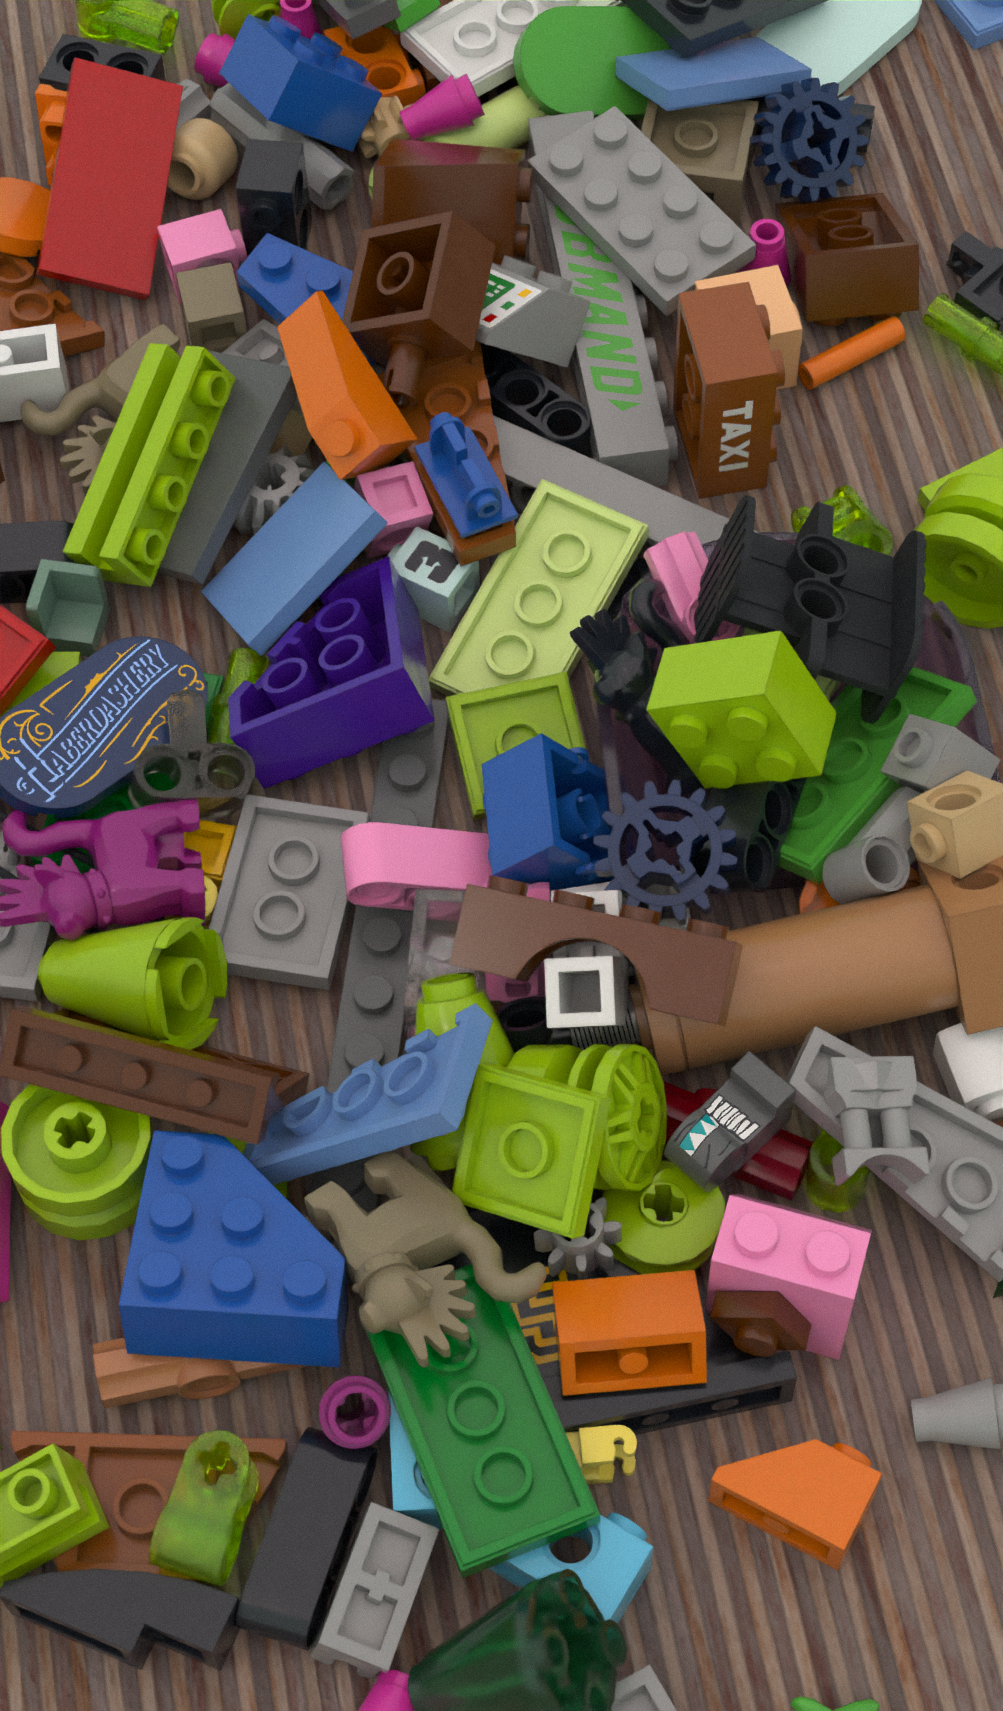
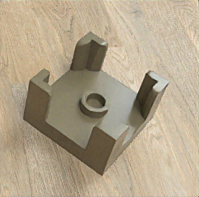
(708, 146)

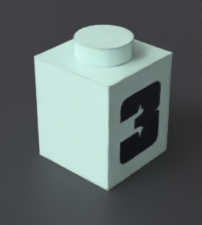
(435, 578)

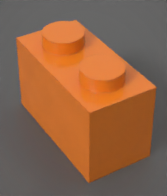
(629, 1332)

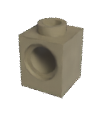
(212, 306)

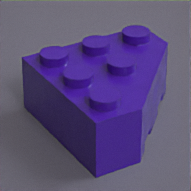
(337, 680)

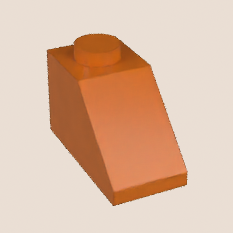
(801, 1495)

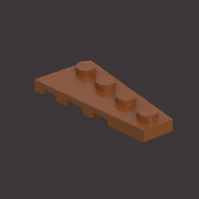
(460, 388)

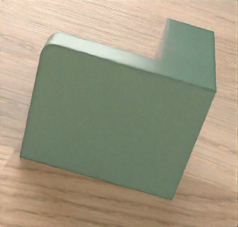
(69, 606)

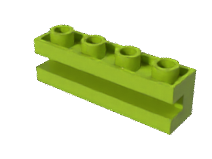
(150, 464)
(45, 1510)

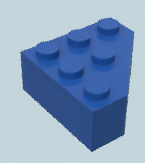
(227, 1264)

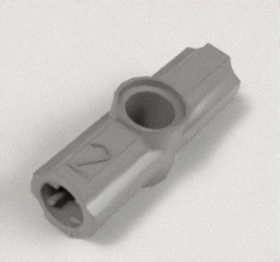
(327, 175)

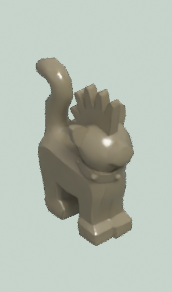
(104, 392)
(402, 1238)

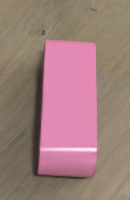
(393, 860)

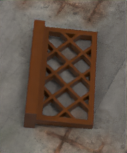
(175, 1084)

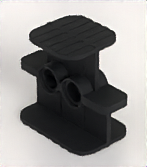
(836, 602)

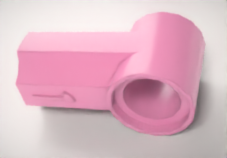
(679, 566)

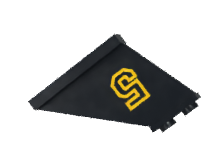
(734, 1377)

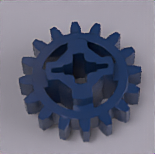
(786, 133)
(690, 835)

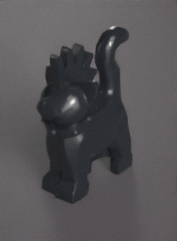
(626, 674)

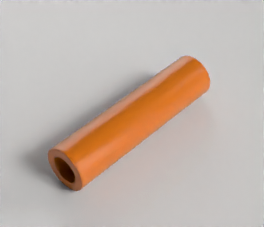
(851, 352)

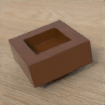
(760, 1321)

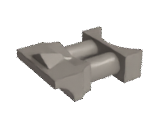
(881, 1089)

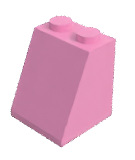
(796, 1253)

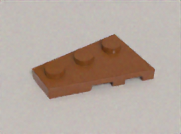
(31, 303)

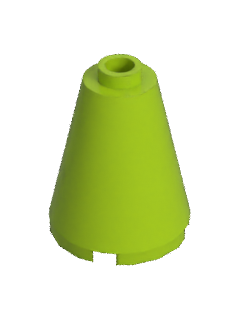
(142, 979)

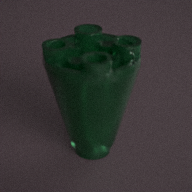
(526, 1654)

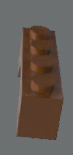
(513, 934)

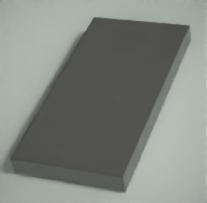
(231, 464)

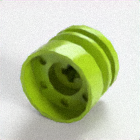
(637, 1108)

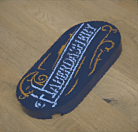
(90, 725)

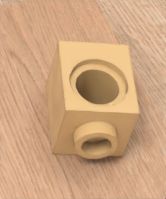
(958, 824)

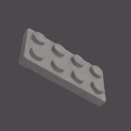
(640, 208)

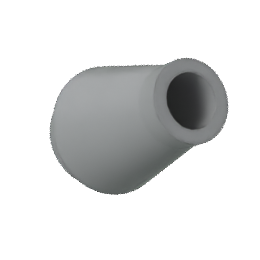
(961, 1415)

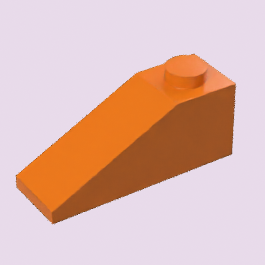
(340, 392)

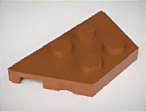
(133, 1484)

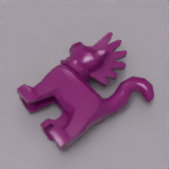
(136, 877)

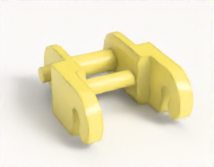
(596, 1451)

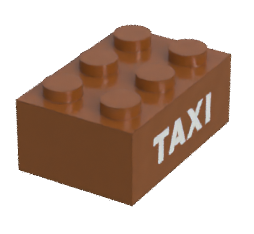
(726, 389)

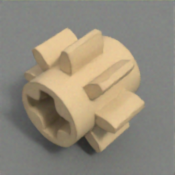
(383, 127)

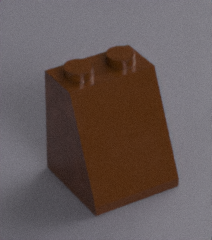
(473, 181)

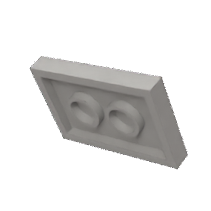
(285, 892)

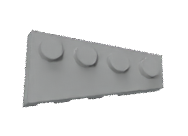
(963, 1150)

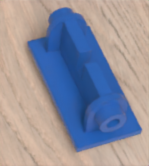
(464, 477)

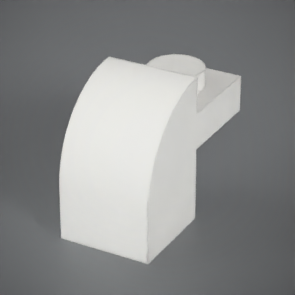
(588, 979)

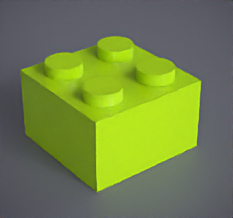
(742, 710)

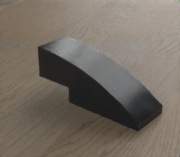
(128, 1613)

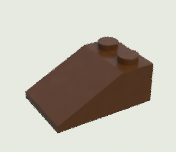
(850, 258)

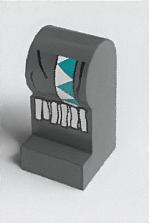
(731, 1124)

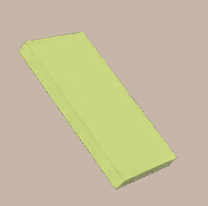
(562, 569)

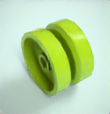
(966, 549)
(76, 1161)

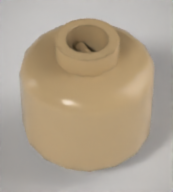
(201, 159)

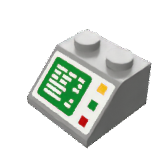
(531, 313)

